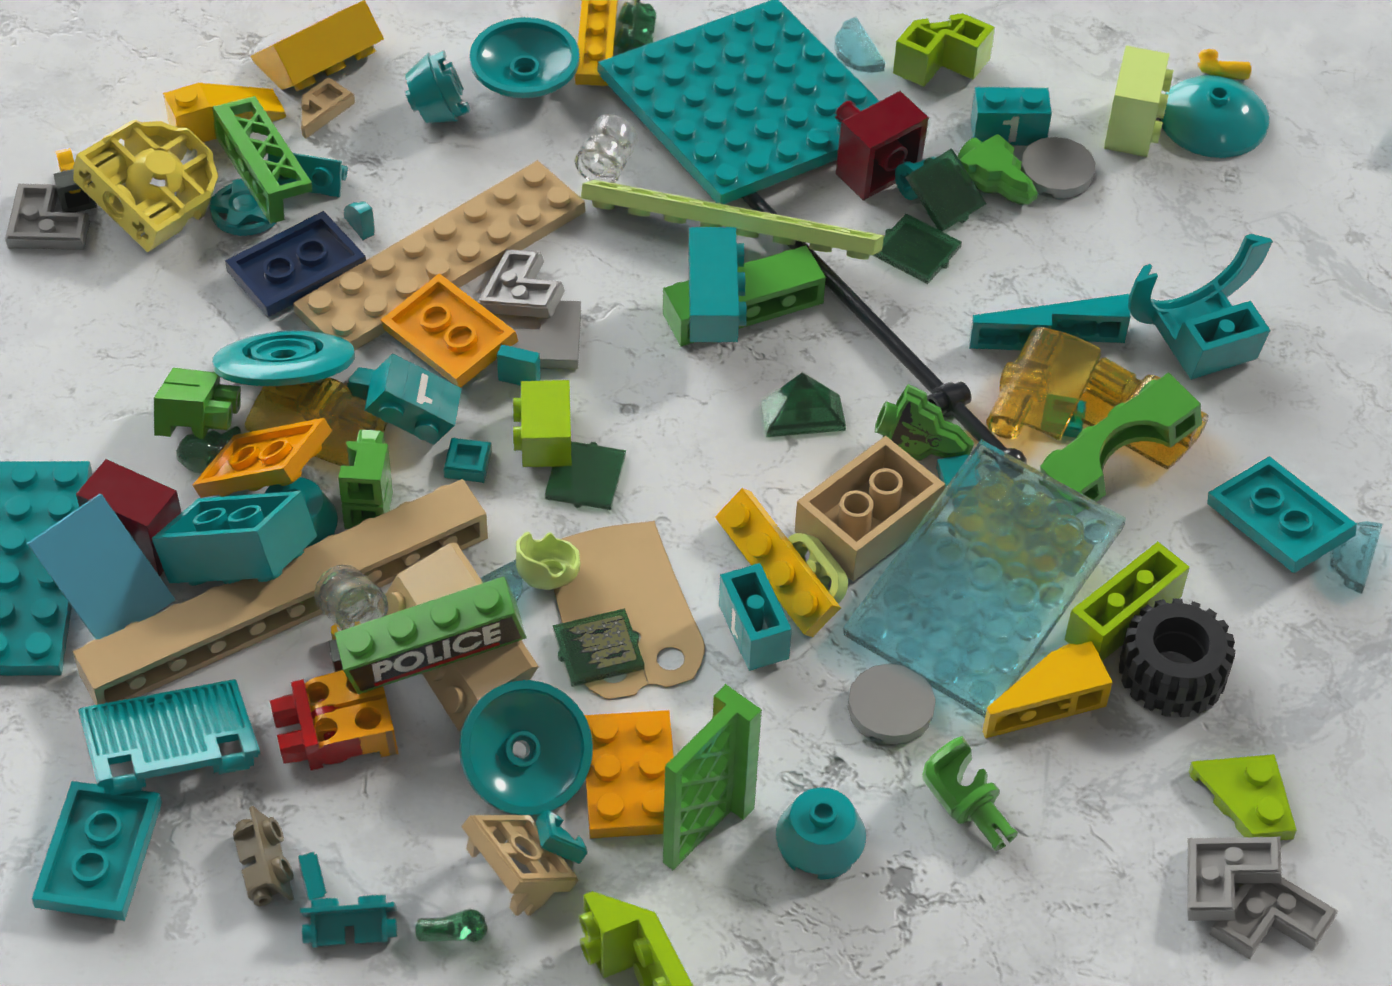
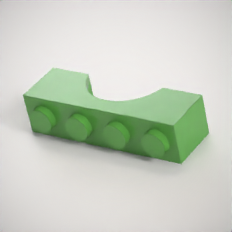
(1158, 414)

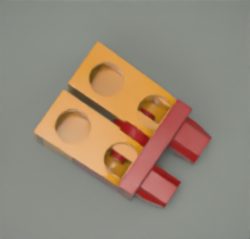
(333, 721)

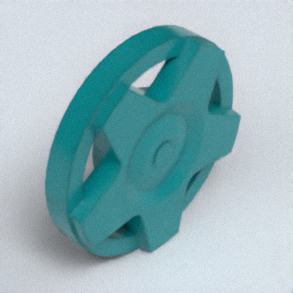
(241, 209)

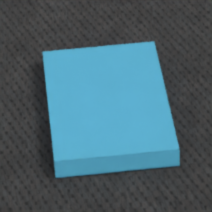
(100, 569)

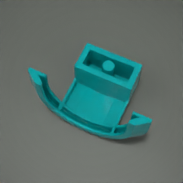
(1204, 325)

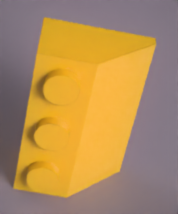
(320, 47)

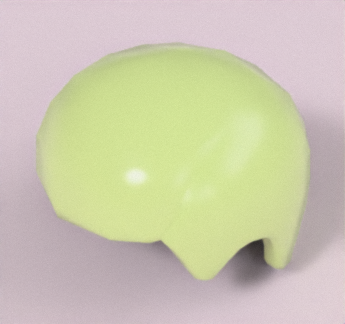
(546, 561)

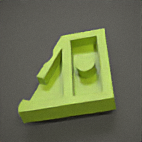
(1249, 794)

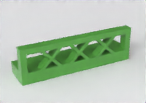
(248, 155)

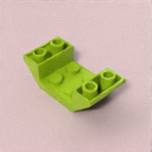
(628, 937)

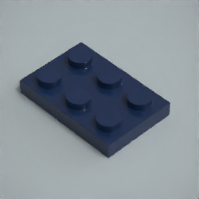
(294, 263)

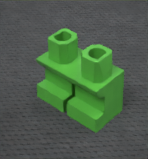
(194, 401)
(367, 480)

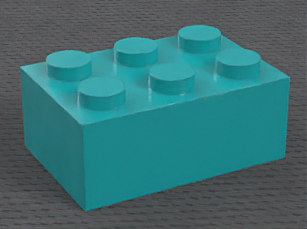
(235, 538)

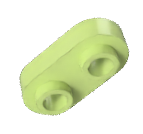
(822, 564)

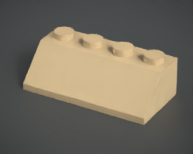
(467, 680)

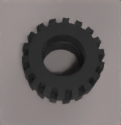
(1171, 684)

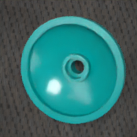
(524, 57)
(1215, 117)
(555, 744)

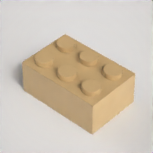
(869, 506)

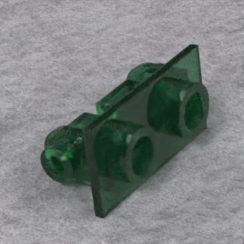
(637, 26)

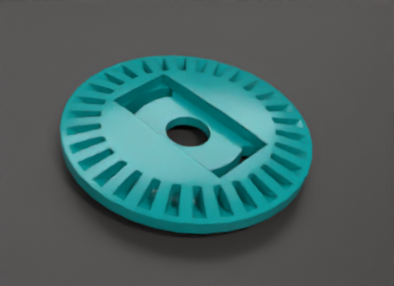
(283, 358)

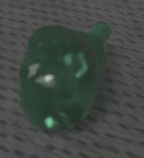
(198, 453)

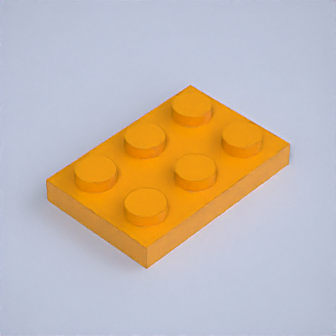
(448, 330)
(263, 458)
(628, 773)

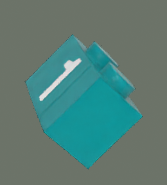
(1012, 112)
(413, 399)
(754, 617)

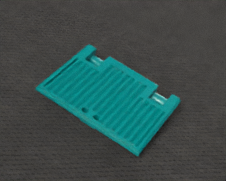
(168, 734)

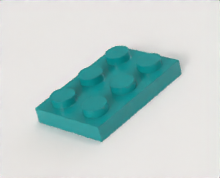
(1282, 514)
(97, 852)

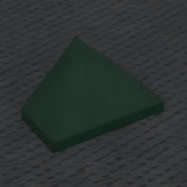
(802, 408)

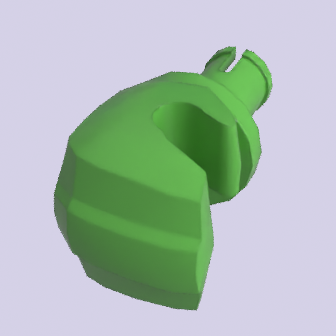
(966, 803)

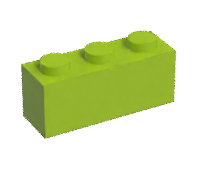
(1109, 609)

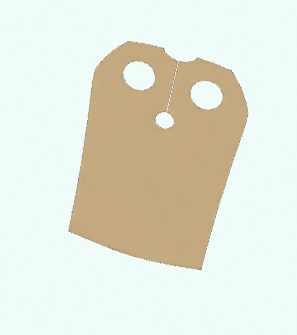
(632, 571)

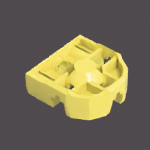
(126, 175)

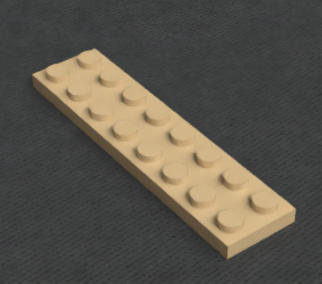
(455, 245)

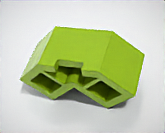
(956, 44)

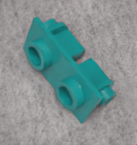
(322, 172)
(330, 920)

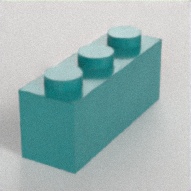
(715, 284)

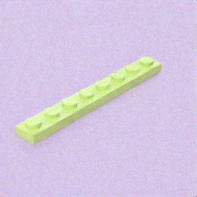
(747, 221)

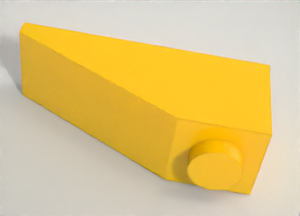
(193, 105)
(1058, 687)

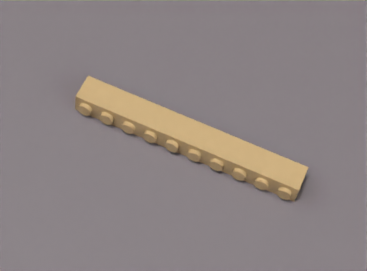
(250, 611)

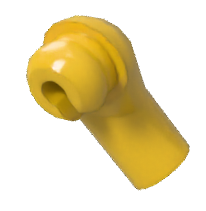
(1230, 69)

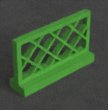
(711, 775)

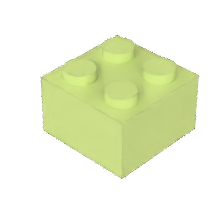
(1139, 101)

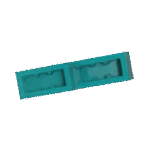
(1089, 319)

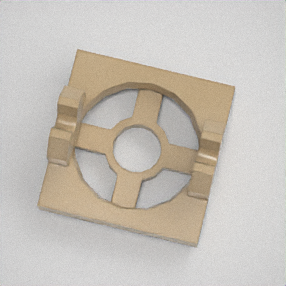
(532, 889)

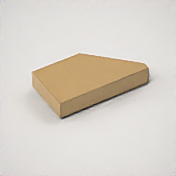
(323, 105)

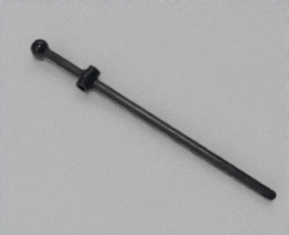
(947, 396)

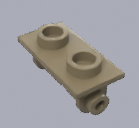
(260, 841)

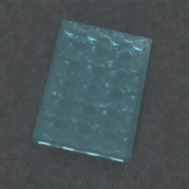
(984, 577)

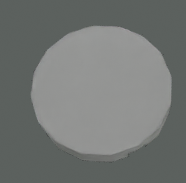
(1058, 167)
(891, 703)

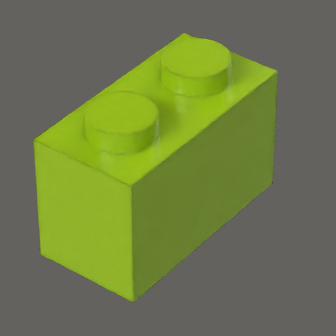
(544, 423)

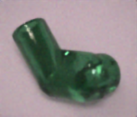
(455, 927)

